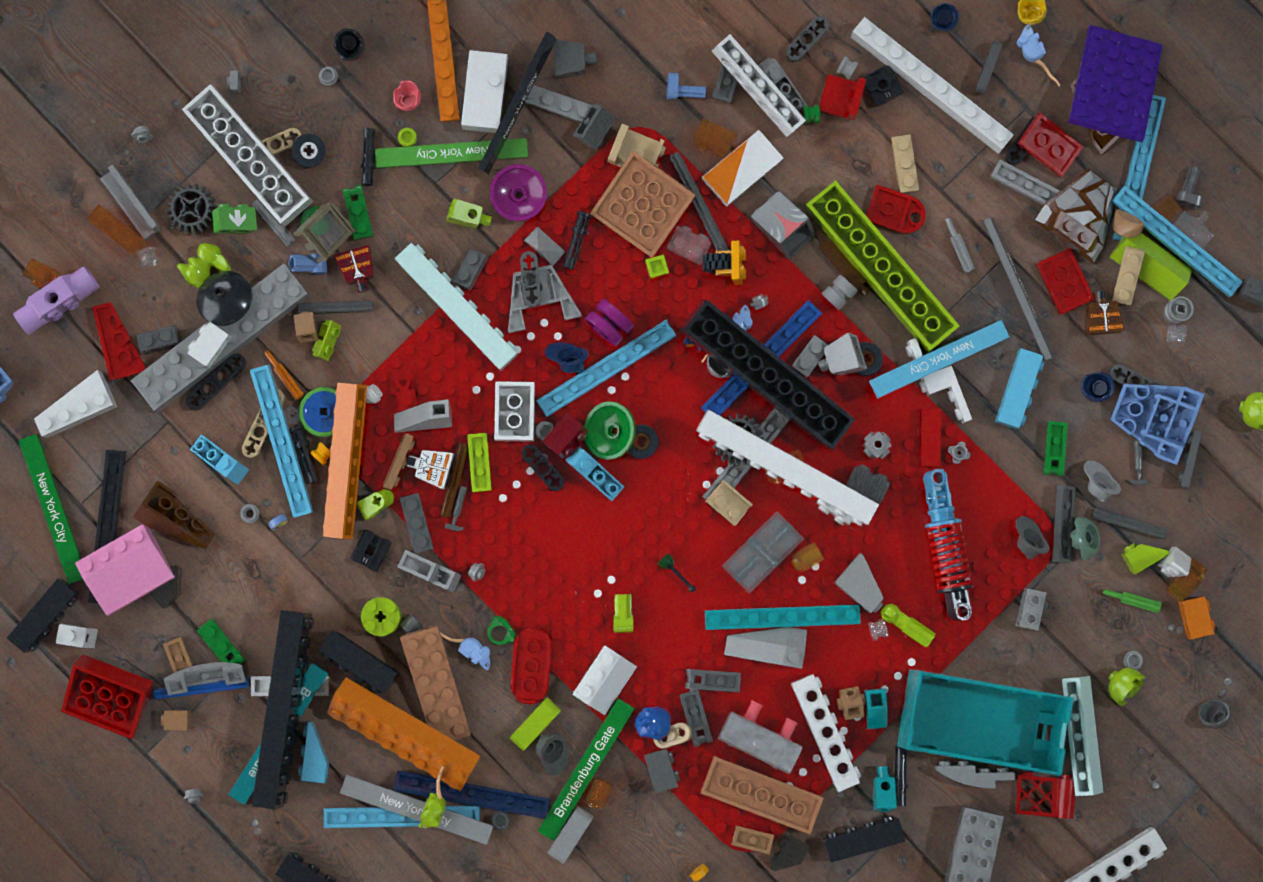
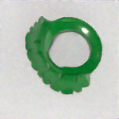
(510, 635)

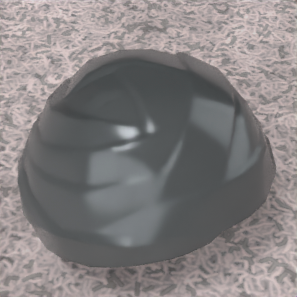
(1215, 713)

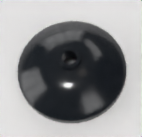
(228, 306)

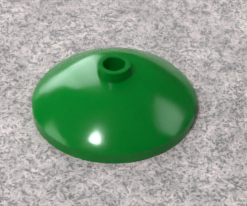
(601, 429)

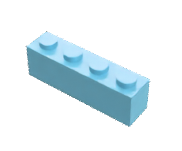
(1019, 388)

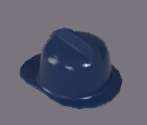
(568, 356)

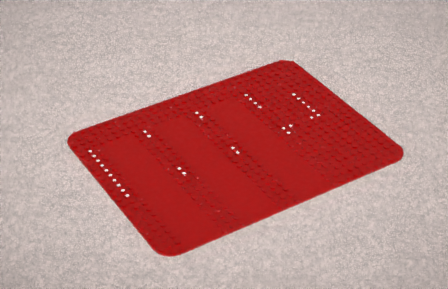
(568, 552)

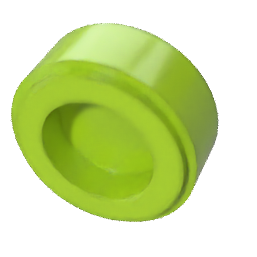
(407, 137)

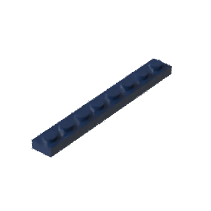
(473, 795)

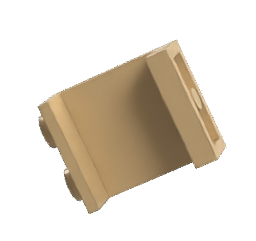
(628, 141)

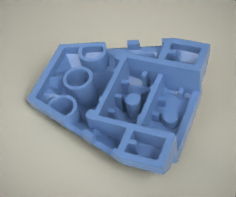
(1158, 416)

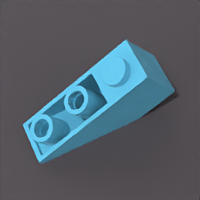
(219, 459)
(594, 473)
(315, 761)

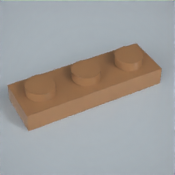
(399, 461)

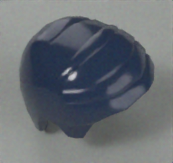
(1097, 387)

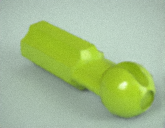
(909, 625)

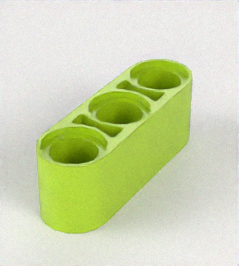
(535, 724)

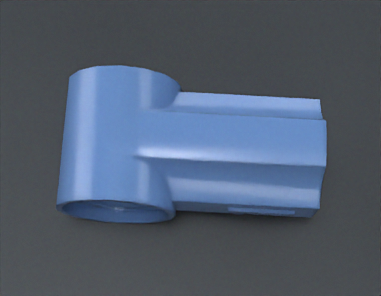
(307, 263)

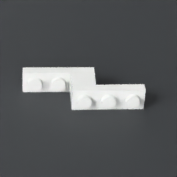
(940, 381)

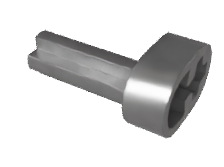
(1186, 197)

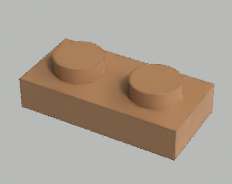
(178, 654)
(752, 839)

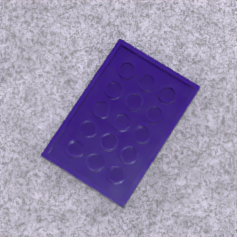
(1115, 83)

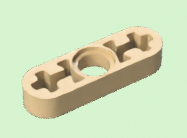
(286, 134)

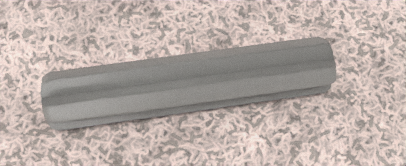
(279, 229)

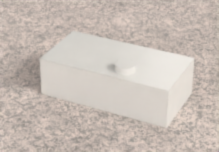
(484, 91)

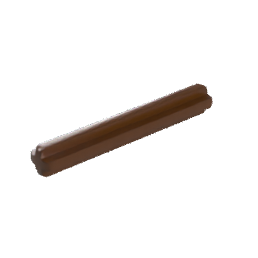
(454, 480)

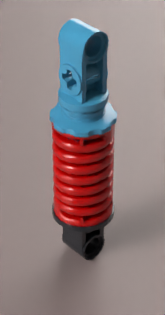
(947, 547)

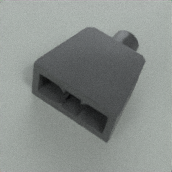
(571, 59)

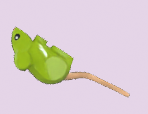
(433, 808)

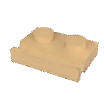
(728, 502)

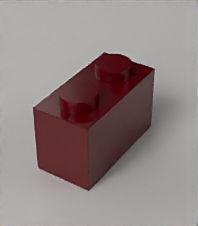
(565, 436)

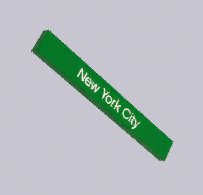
(52, 506)

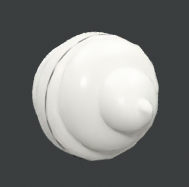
(373, 394)

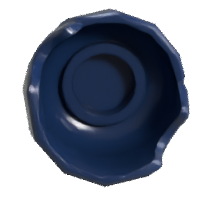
(944, 17)

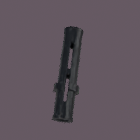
(368, 157)
(900, 776)

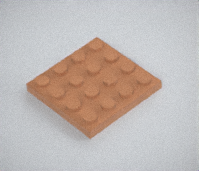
(643, 204)

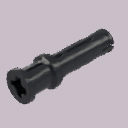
(577, 230)
(301, 445)

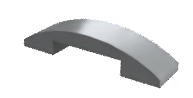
(203, 674)

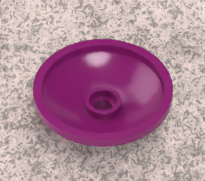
(511, 181)

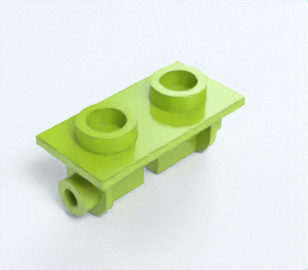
(324, 348)

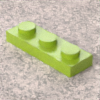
(479, 462)

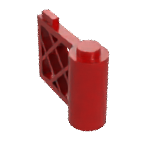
(1062, 796)

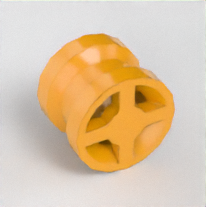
(322, 453)

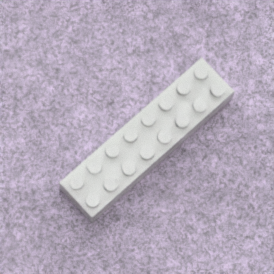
(247, 155)

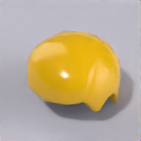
(1032, 11)

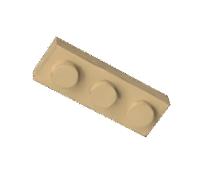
(905, 164)
(1128, 275)

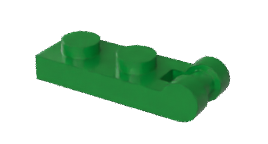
(358, 213)
(1055, 447)
(219, 642)

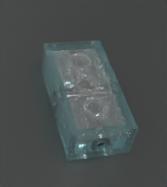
(762, 552)

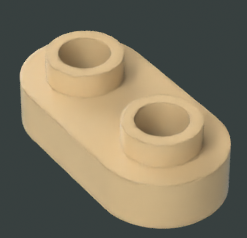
(674, 736)

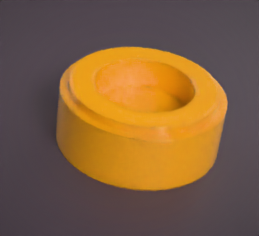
(699, 872)

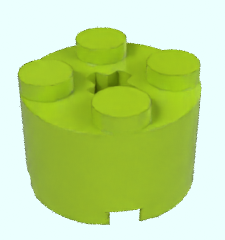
(374, 608)

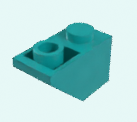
(876, 708)

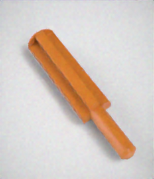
(285, 377)

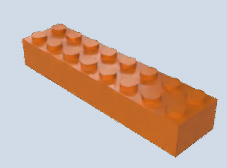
(402, 734)

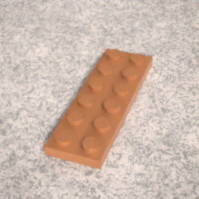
(435, 682)
(762, 795)

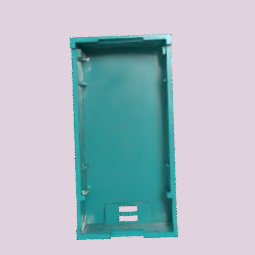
(984, 722)

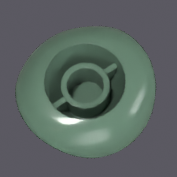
(1085, 537)

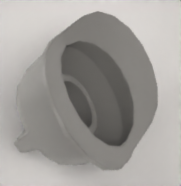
(1101, 482)

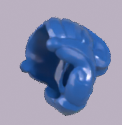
(653, 723)

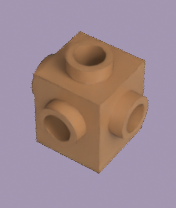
(853, 699)

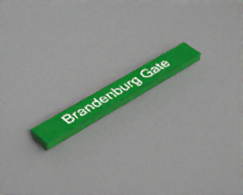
(586, 769)

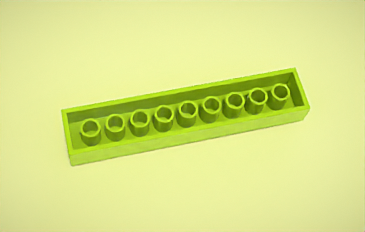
(881, 266)

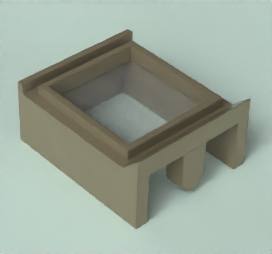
(325, 230)

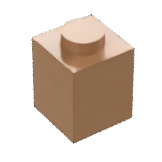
(306, 327)
(176, 720)

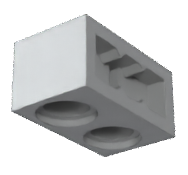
(1030, 609)

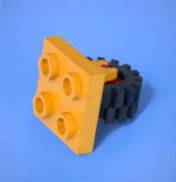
(727, 263)

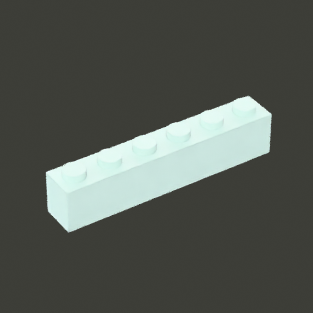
(1083, 737)

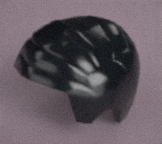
(349, 44)

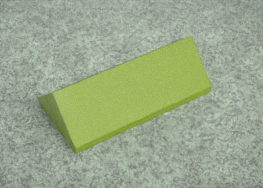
(1158, 267)

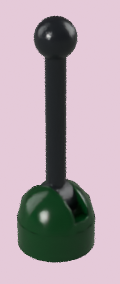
(667, 563)

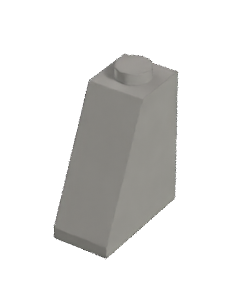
(860, 585)

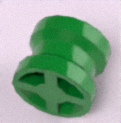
(811, 114)

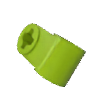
(375, 503)

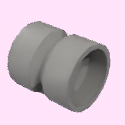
(839, 292)
(1178, 310)

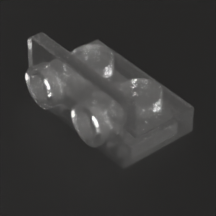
(689, 244)

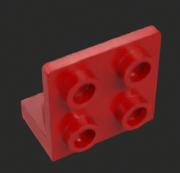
(842, 96)

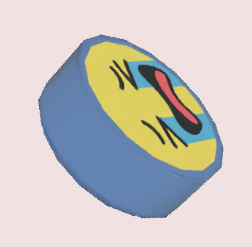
(278, 522)

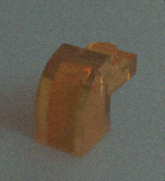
(1183, 586)

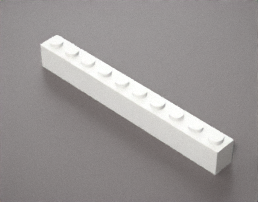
(931, 85)
(786, 467)

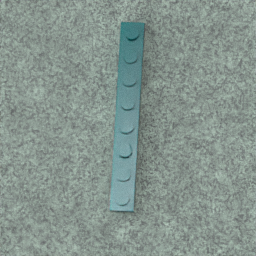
(782, 617)

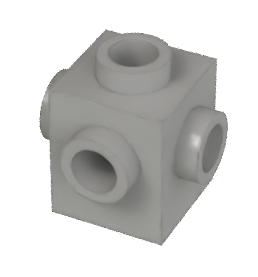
(869, 446)

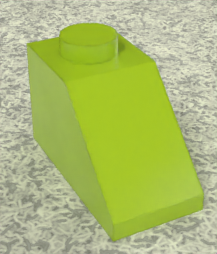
(1142, 556)

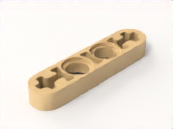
(258, 422)

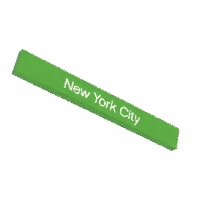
(446, 153)

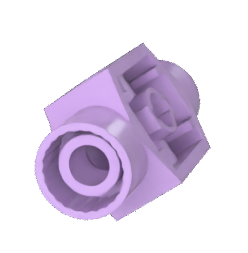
(41, 306)

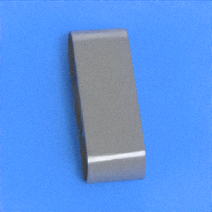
(570, 834)

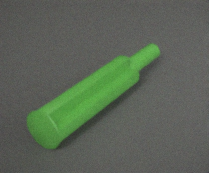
(1135, 600)

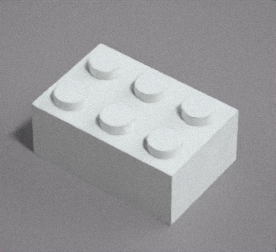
(514, 411)

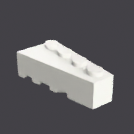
(80, 404)

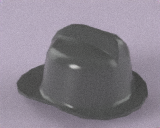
(1030, 539)
(552, 753)

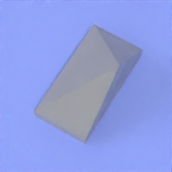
(545, 246)

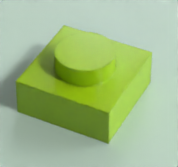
(657, 266)

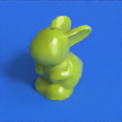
(199, 268)

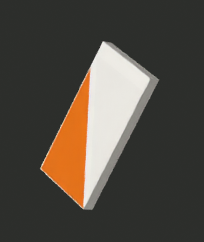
(742, 168)

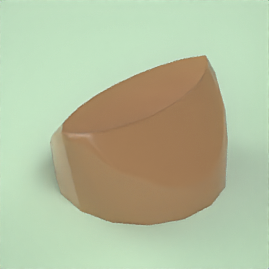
(1127, 224)

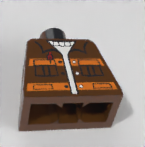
(1103, 316)

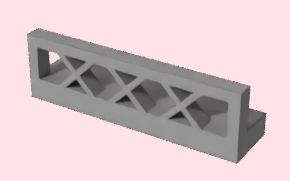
(130, 203)

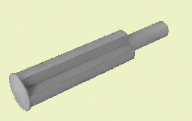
(960, 248)

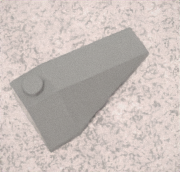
(774, 646)

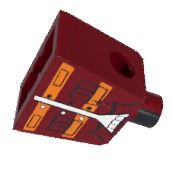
(356, 266)

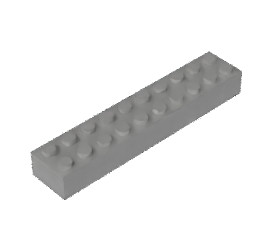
(179, 371)

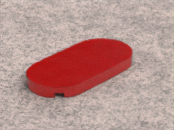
(531, 665)

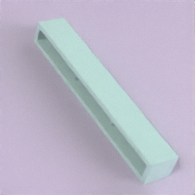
(456, 307)

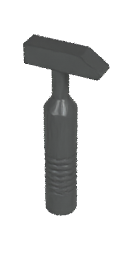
(1138, 464)
(457, 509)

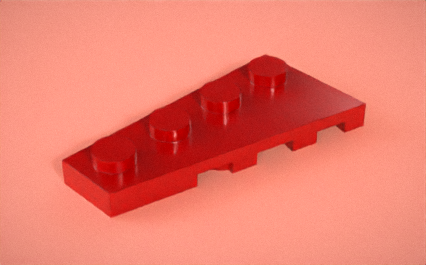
(118, 349)

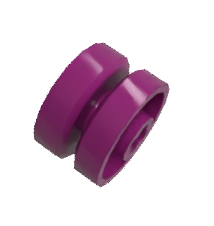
(607, 325)

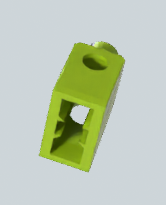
(459, 212)

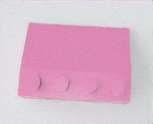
(125, 569)

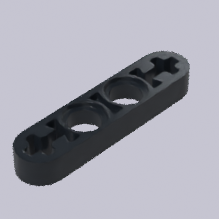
(218, 384)

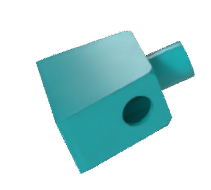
(884, 800)

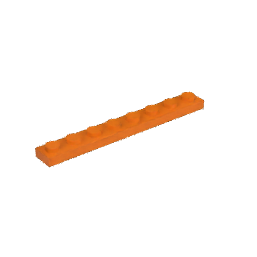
(443, 60)

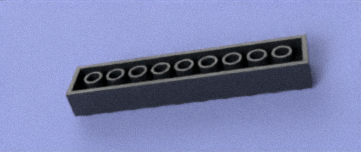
(766, 374)
(282, 709)

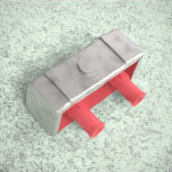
(760, 742)

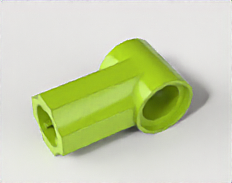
(623, 617)

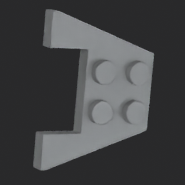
(551, 292)

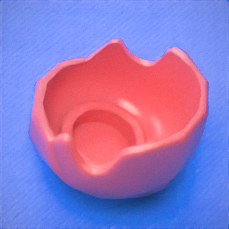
(407, 96)

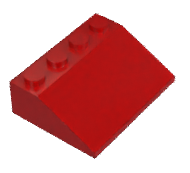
(106, 696)

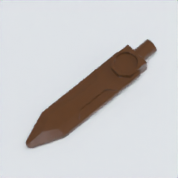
(841, 263)

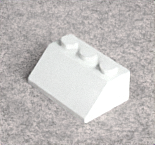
(604, 680)

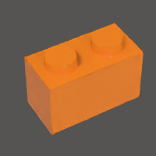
(1196, 617)

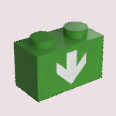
(234, 219)

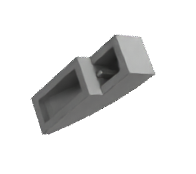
(429, 571)

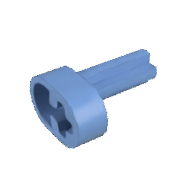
(675, 90)

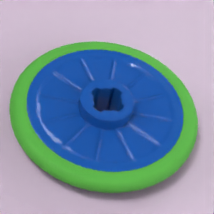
(311, 409)

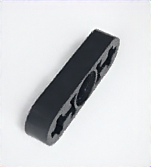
(1012, 149)
(537, 453)

